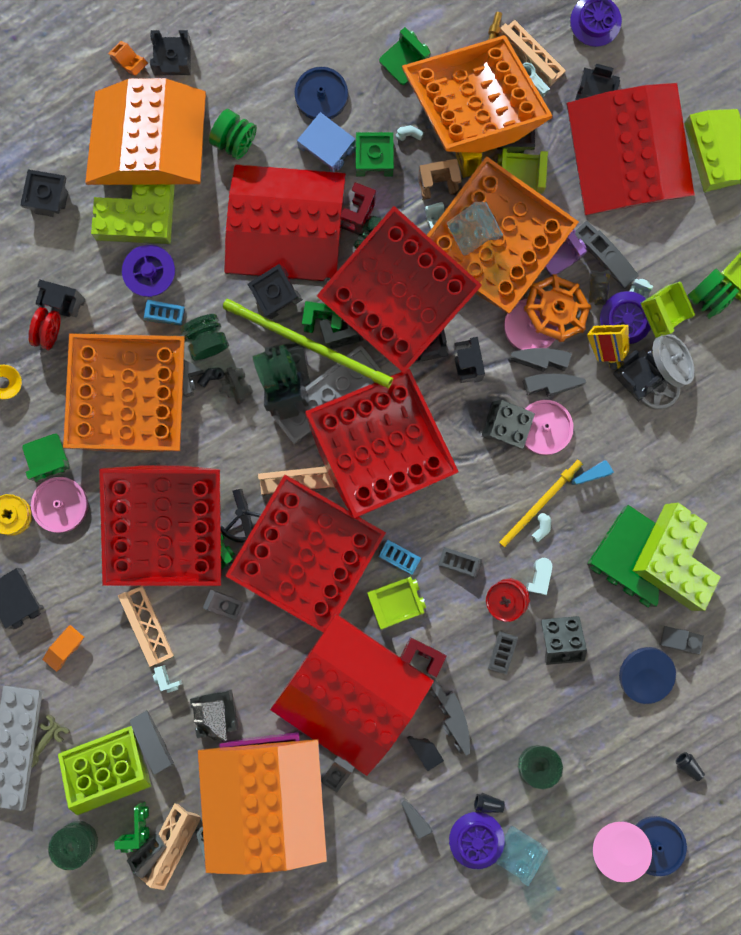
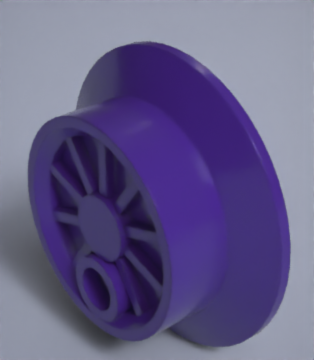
(595, 22)
(148, 270)
(626, 309)
(476, 840)

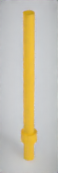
(566, 476)

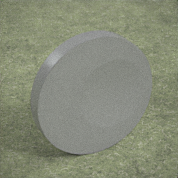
(673, 360)

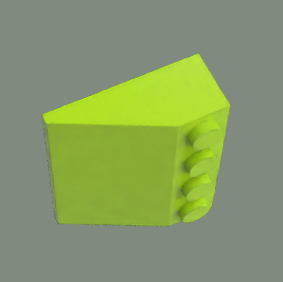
(716, 147)
(103, 771)

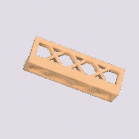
(530, 55)
(311, 477)
(139, 629)
(176, 844)

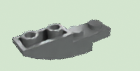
(607, 254)
(456, 722)

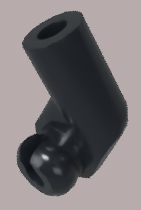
(210, 374)

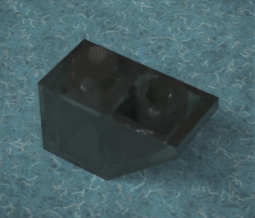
(211, 718)

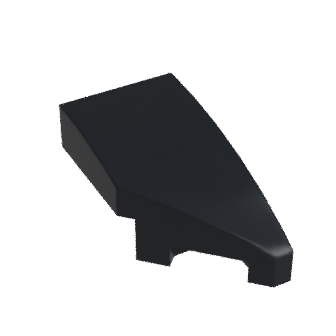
(426, 752)

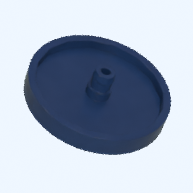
(321, 91)
(647, 675)
(667, 845)

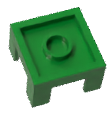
(374, 153)
(322, 312)

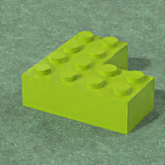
(136, 220)
(669, 559)

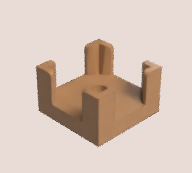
(439, 172)

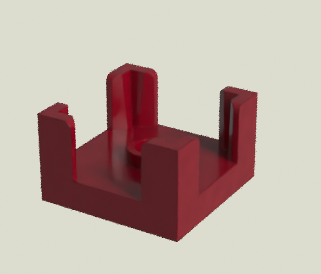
(366, 200)
(425, 651)

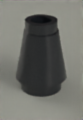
(689, 765)
(488, 804)

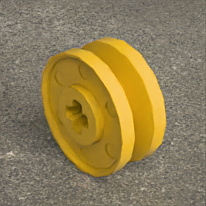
(20, 518)

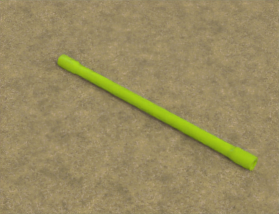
(375, 376)

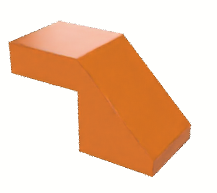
(127, 58)
(63, 648)

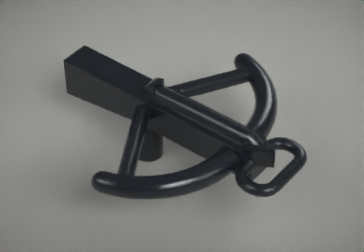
(243, 514)

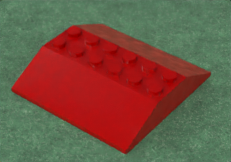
(630, 147)
(285, 221)
(399, 289)
(380, 444)
(160, 526)
(305, 554)
(352, 695)

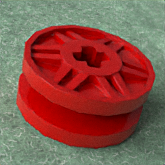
(44, 328)
(506, 610)

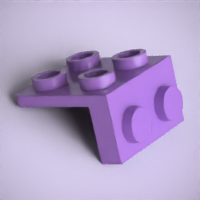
(568, 254)

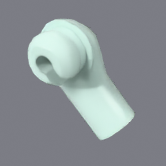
(409, 131)
(545, 527)

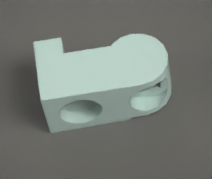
(542, 576)

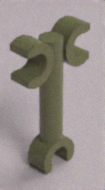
(53, 730)

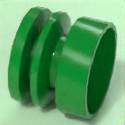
(232, 134)
(713, 294)

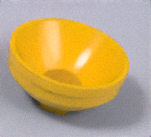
(14, 381)

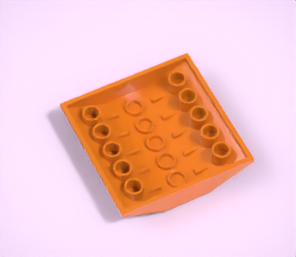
(478, 96)
(146, 134)
(530, 228)
(124, 393)
(262, 807)

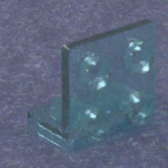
(474, 227)
(521, 855)

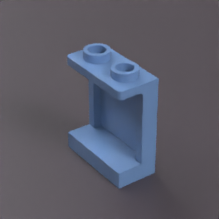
(327, 142)

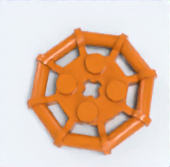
(550, 314)

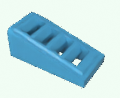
(155, 318)
(600, 470)
(388, 544)

